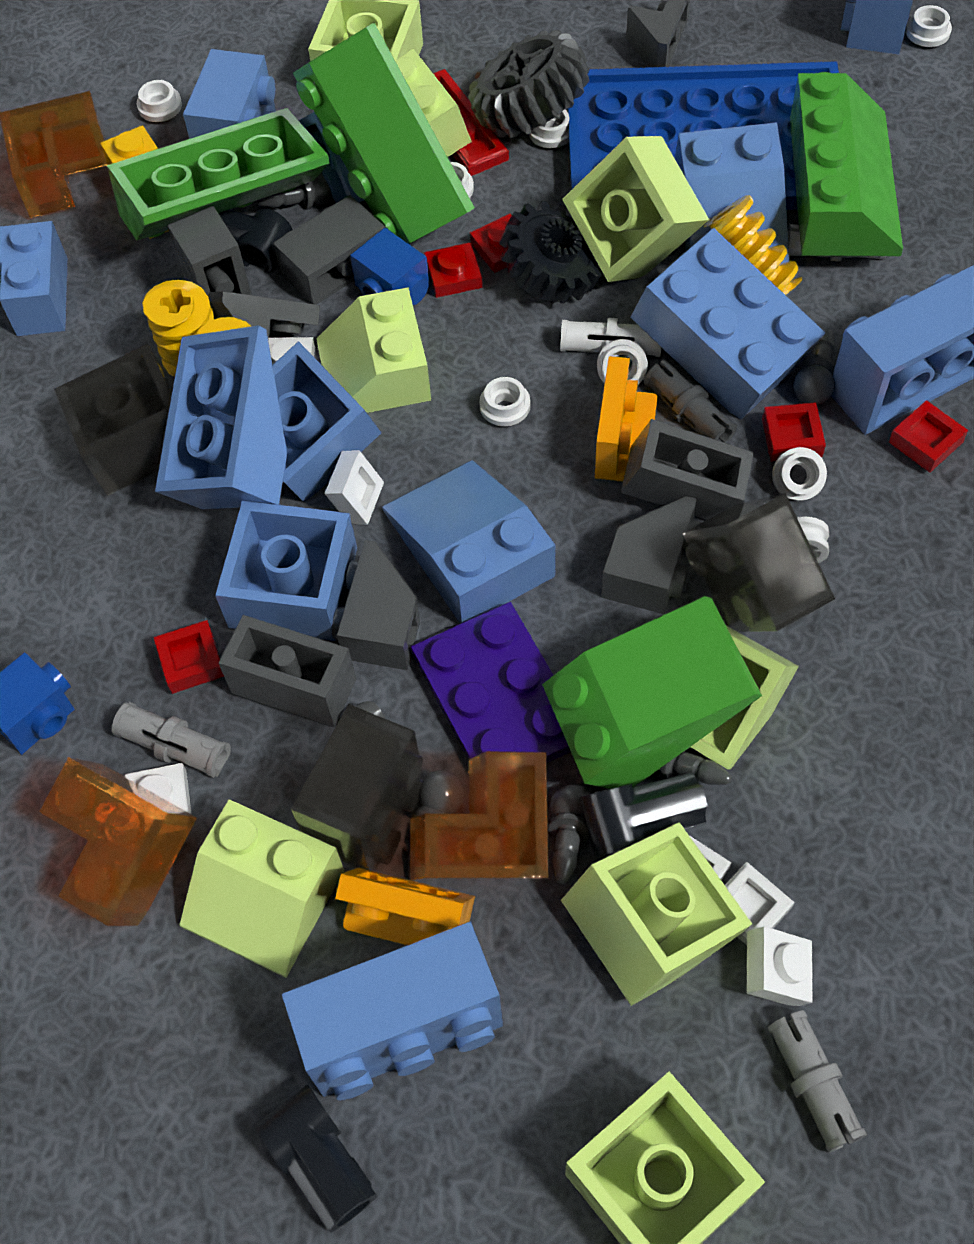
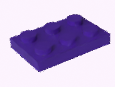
(491, 685)

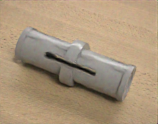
(170, 739)
(816, 1081)

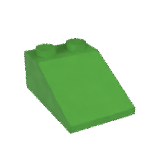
(650, 694)

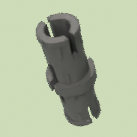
(689, 402)

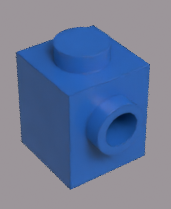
(389, 265)
(32, 702)

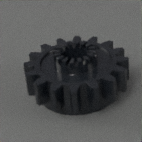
(548, 254)

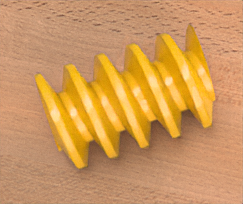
(753, 245)
(174, 312)

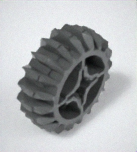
(529, 83)

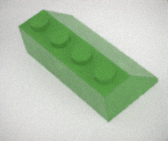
(382, 136)
(215, 170)
(842, 170)

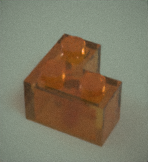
(50, 143)
(500, 835)
(129, 841)

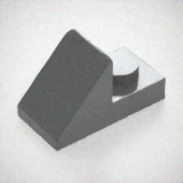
(658, 31)
(257, 310)

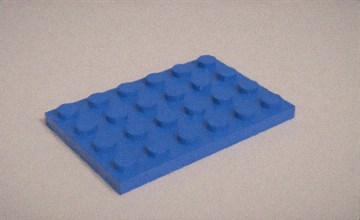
(683, 100)

